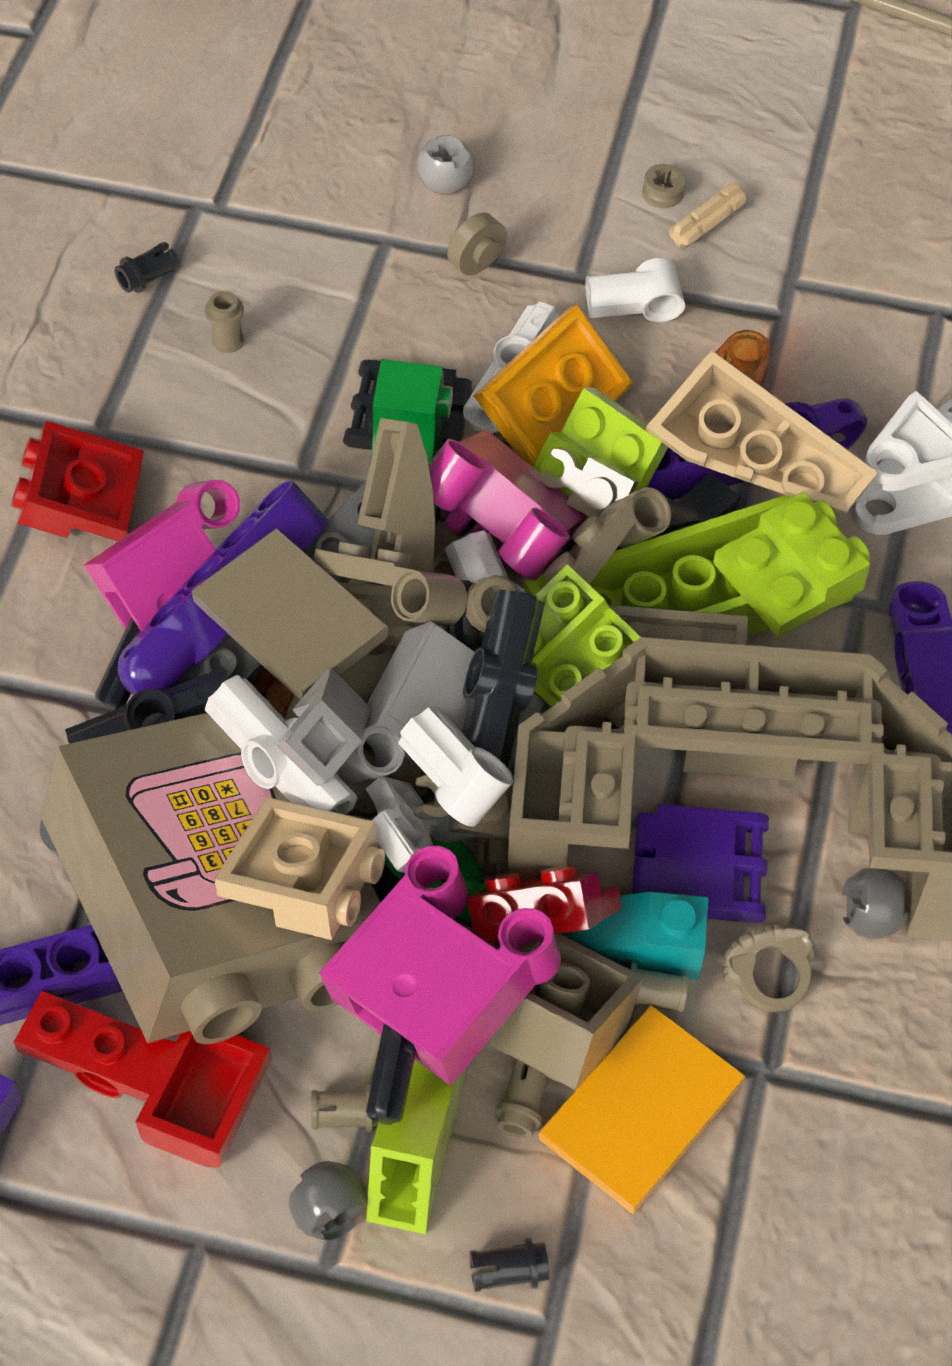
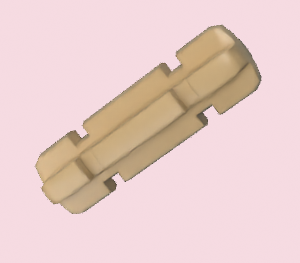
(707, 215)

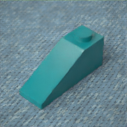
(655, 931)

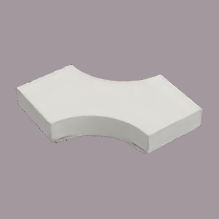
(397, 828)

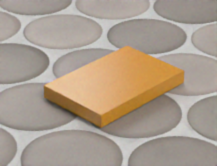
(545, 381)
(641, 1109)

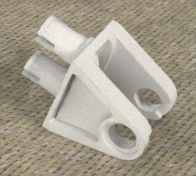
(913, 468)

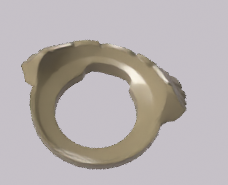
(741, 960)

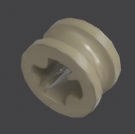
(661, 196)

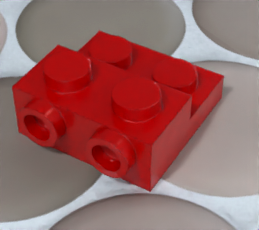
(77, 483)
(564, 896)

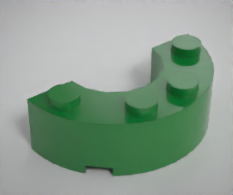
(415, 396)

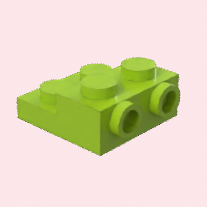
(605, 431)
(794, 564)

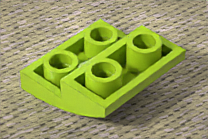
(575, 635)

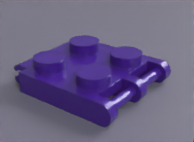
(703, 856)

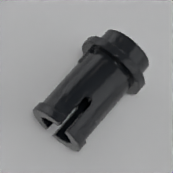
(138, 271)
(514, 1265)

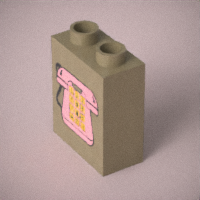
(142, 837)

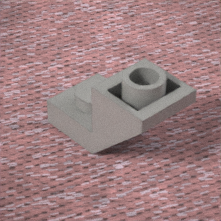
(327, 728)

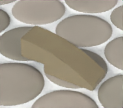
(400, 494)

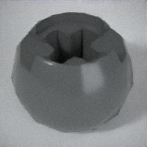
(875, 903)
(327, 1200)

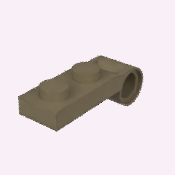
(619, 525)
(416, 590)

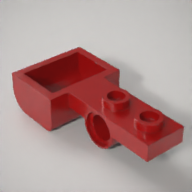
(189, 1088)

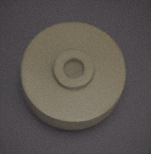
(477, 243)

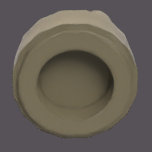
(480, 596)

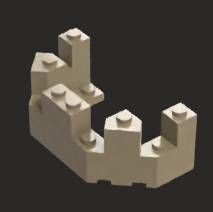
(745, 717)

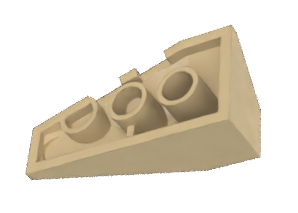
(749, 434)

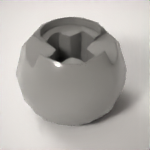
(445, 164)

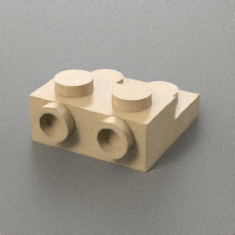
(303, 866)

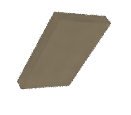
(289, 613)

